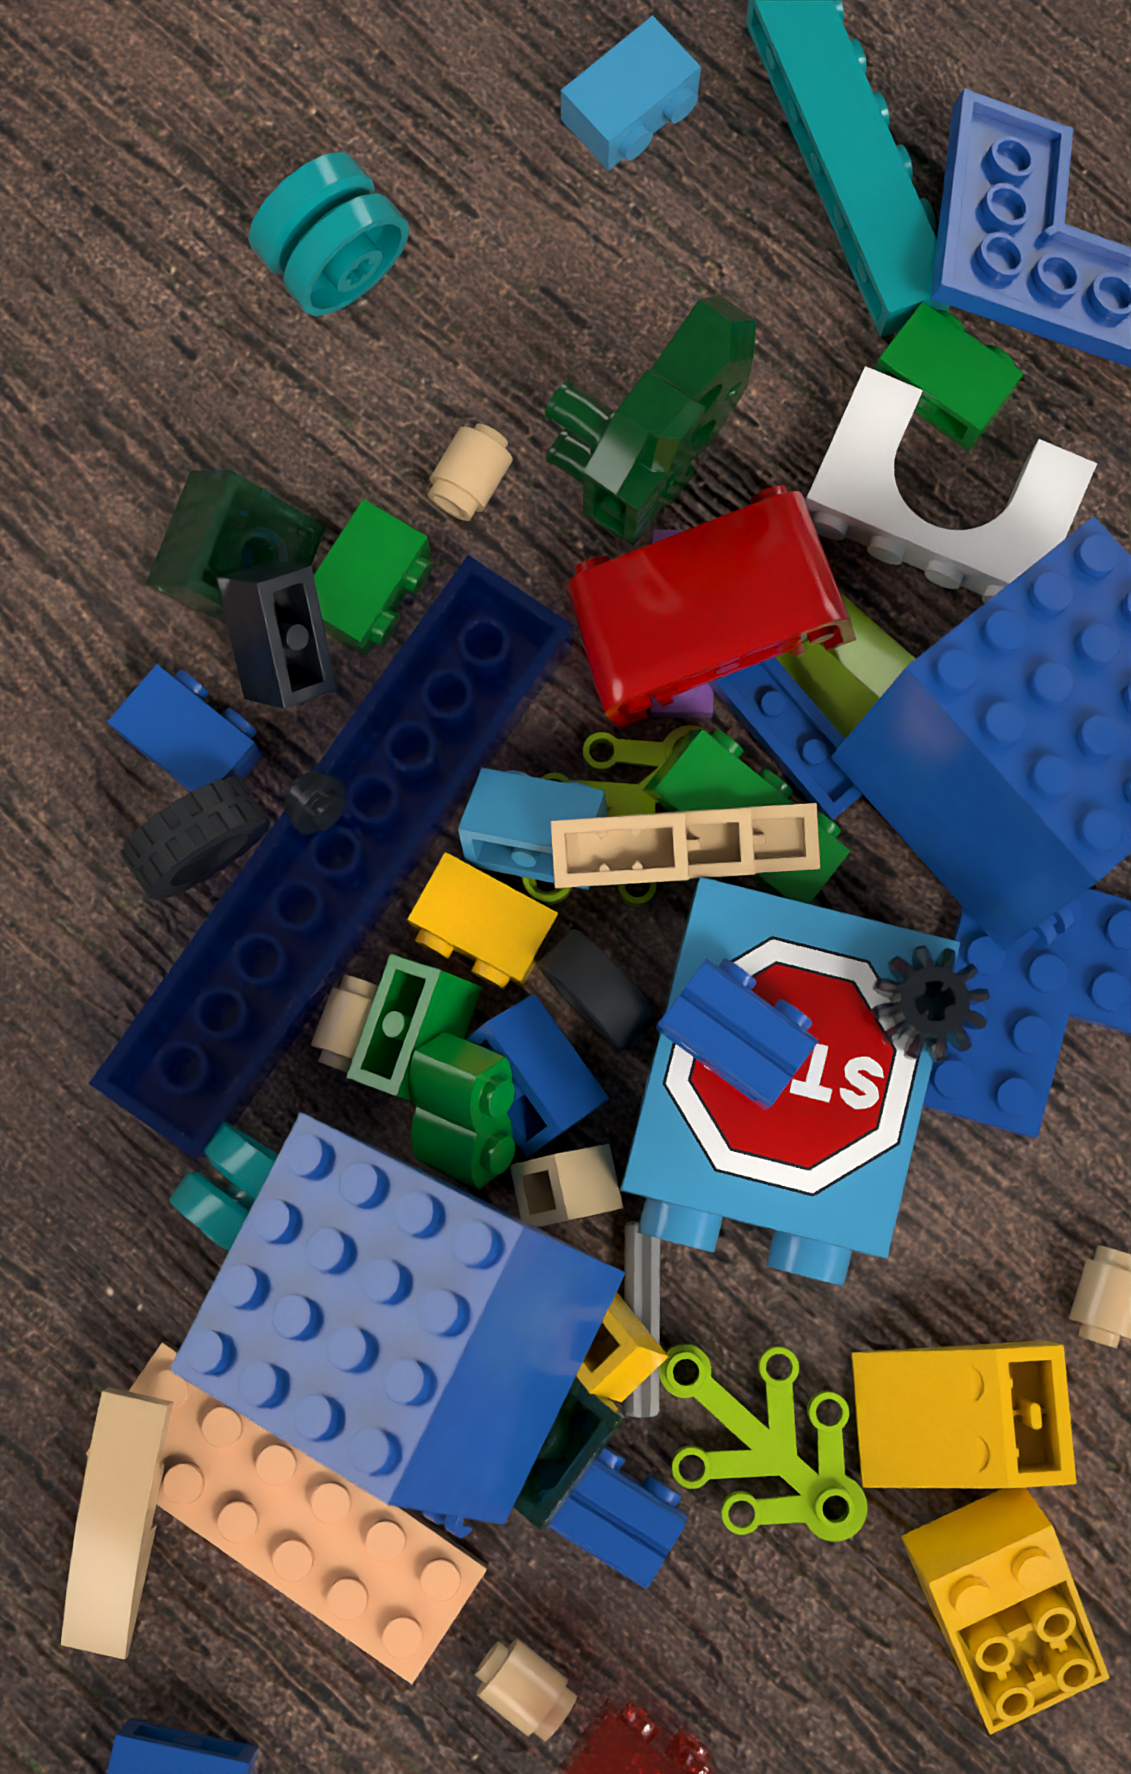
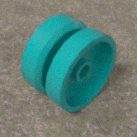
(328, 233)
(221, 1207)

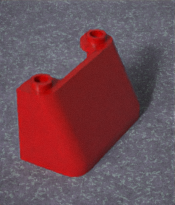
(706, 604)

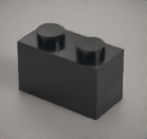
(277, 633)

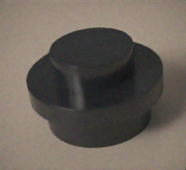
(315, 802)

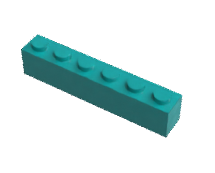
(850, 154)

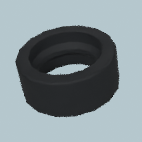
(597, 990)

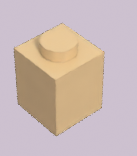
(566, 1186)

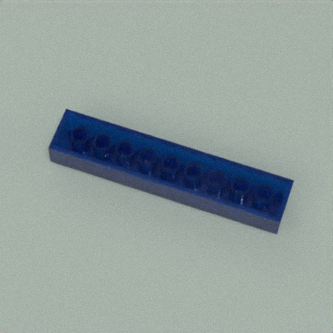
(316, 897)

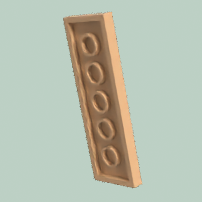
(307, 1530)

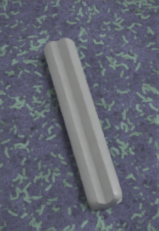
(643, 1298)

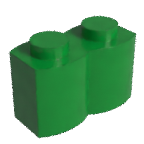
(461, 1109)

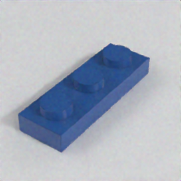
(790, 732)

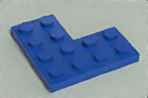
(1007, 238)
(1031, 996)

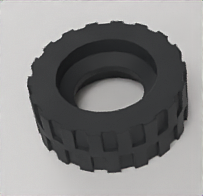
(194, 838)

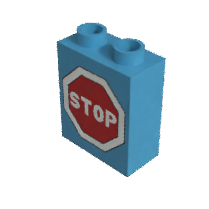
(840, 1136)

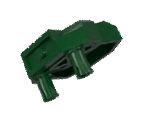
(643, 450)

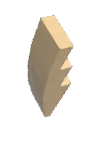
(684, 845)
(115, 1522)

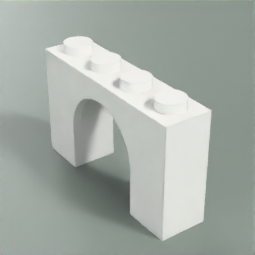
(860, 499)

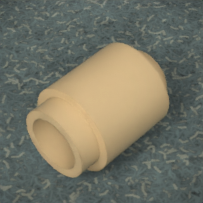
(469, 471)
(343, 1022)
(1104, 1298)
(524, 1689)

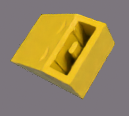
(964, 1416)
(1006, 1606)

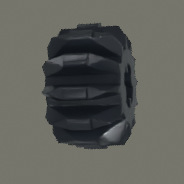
(946, 1023)

